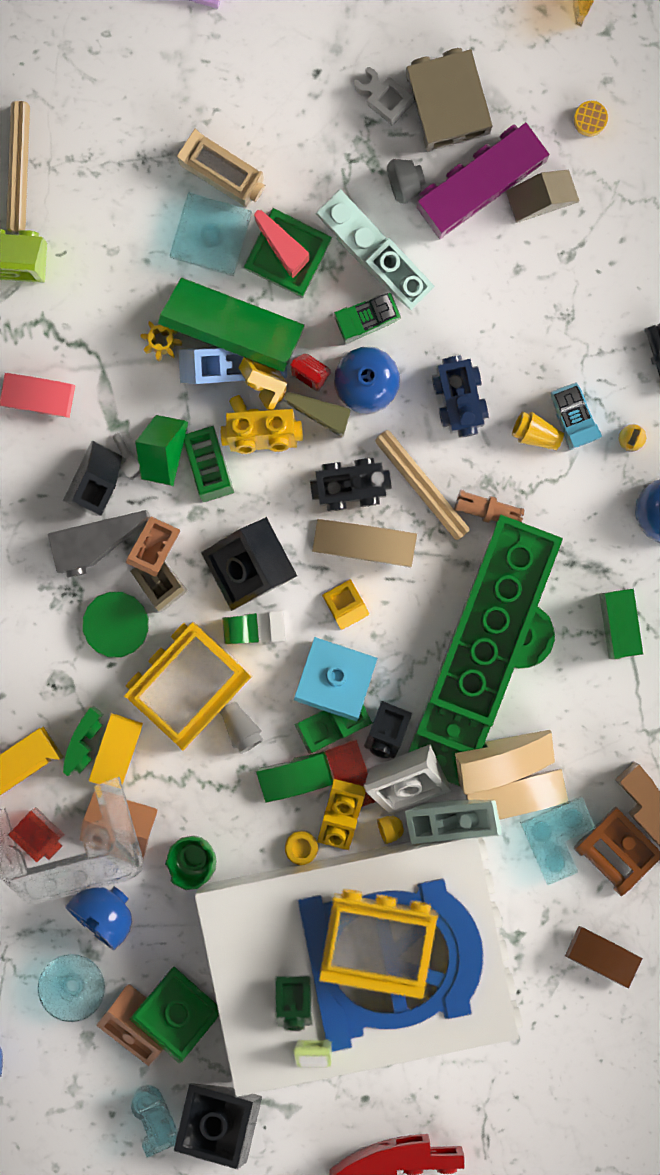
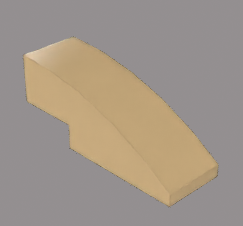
(364, 542)
(504, 761)
(526, 794)

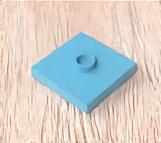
(335, 679)

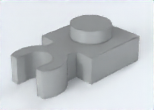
(385, 98)

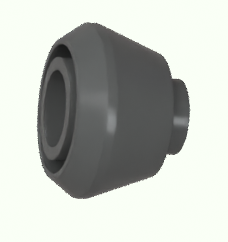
(405, 179)

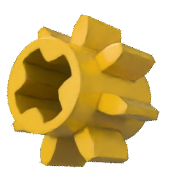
(158, 348)

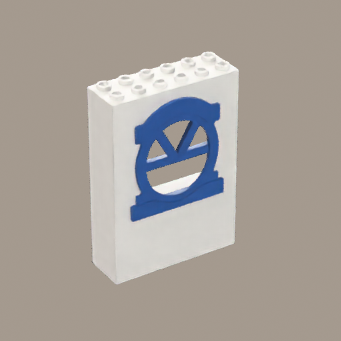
(279, 927)

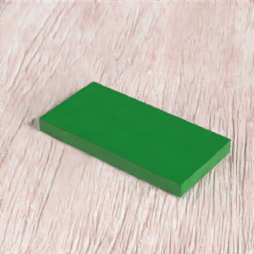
(231, 324)

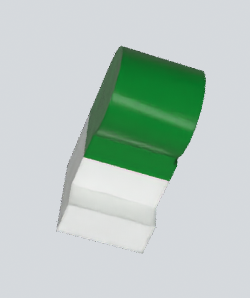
(254, 628)

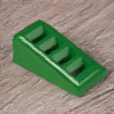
(215, 490)

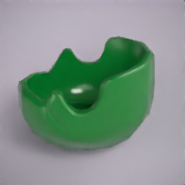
(191, 862)

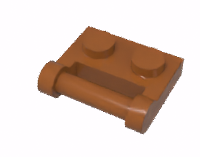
(626, 843)

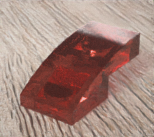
(349, 765)

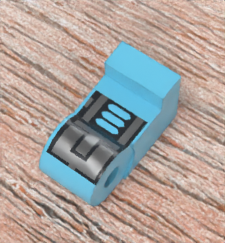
(574, 416)

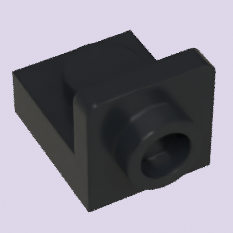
(387, 730)

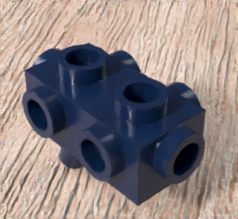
(462, 406)

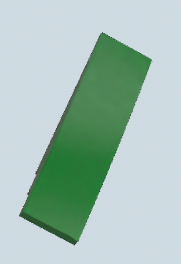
(472, 673)

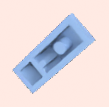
(210, 366)

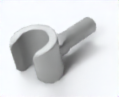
(131, 465)

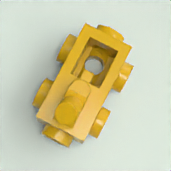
(259, 430)

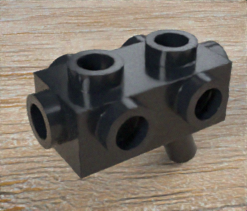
(361, 483)

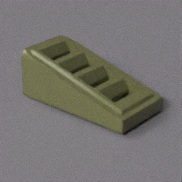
(324, 413)

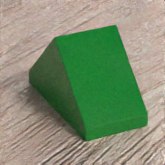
(160, 449)

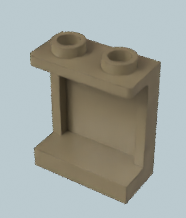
(449, 98)

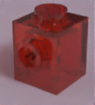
(37, 835)

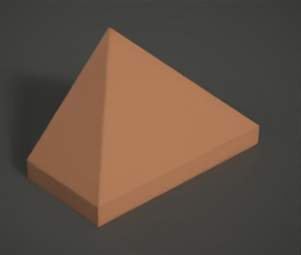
(153, 546)

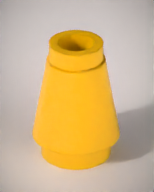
(536, 431)

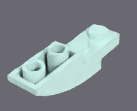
(374, 250)

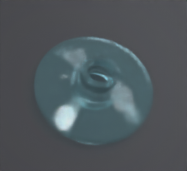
(68, 1004)

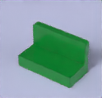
(621, 624)

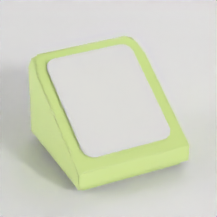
(313, 1053)

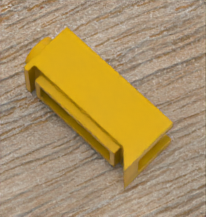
(27, 758)

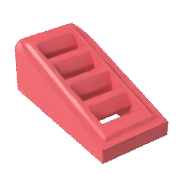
(287, 249)

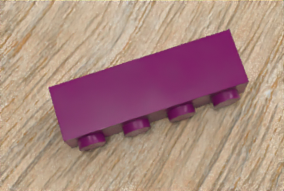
(482, 180)

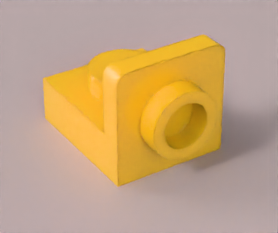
(264, 379)

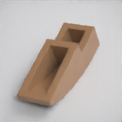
(646, 795)

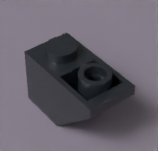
(94, 480)

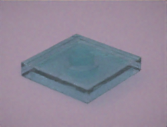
(210, 234)

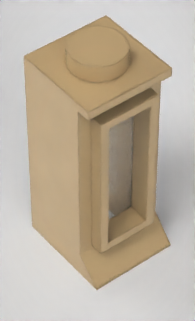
(221, 169)

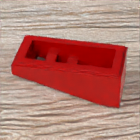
(310, 371)

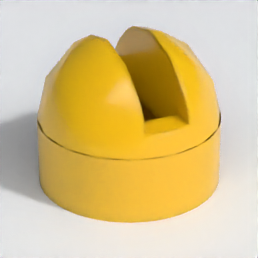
(625, 435)
(390, 828)

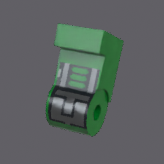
(366, 317)

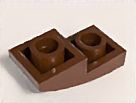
(603, 957)

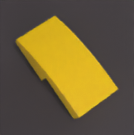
(116, 749)
(341, 814)

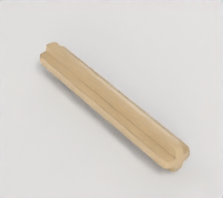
(18, 166)
(422, 485)

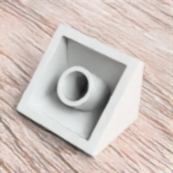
(407, 780)

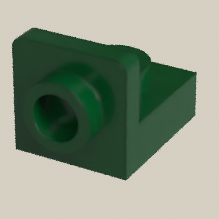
(293, 1002)

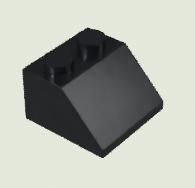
(248, 563)
(217, 1125)

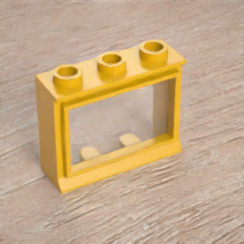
(187, 684)
(378, 944)

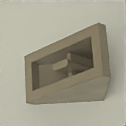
(542, 194)
(162, 589)

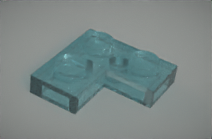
(548, 834)

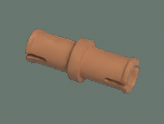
(486, 508)

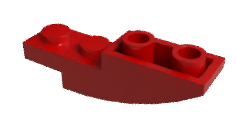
(403, 1153)

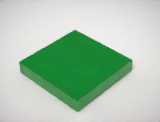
(265, 263)
(176, 1014)

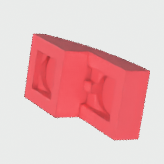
(37, 395)

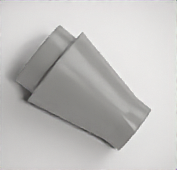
(241, 729)

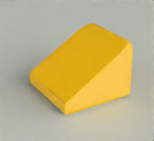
(345, 604)

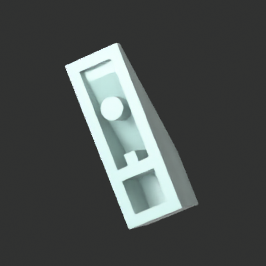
(453, 820)

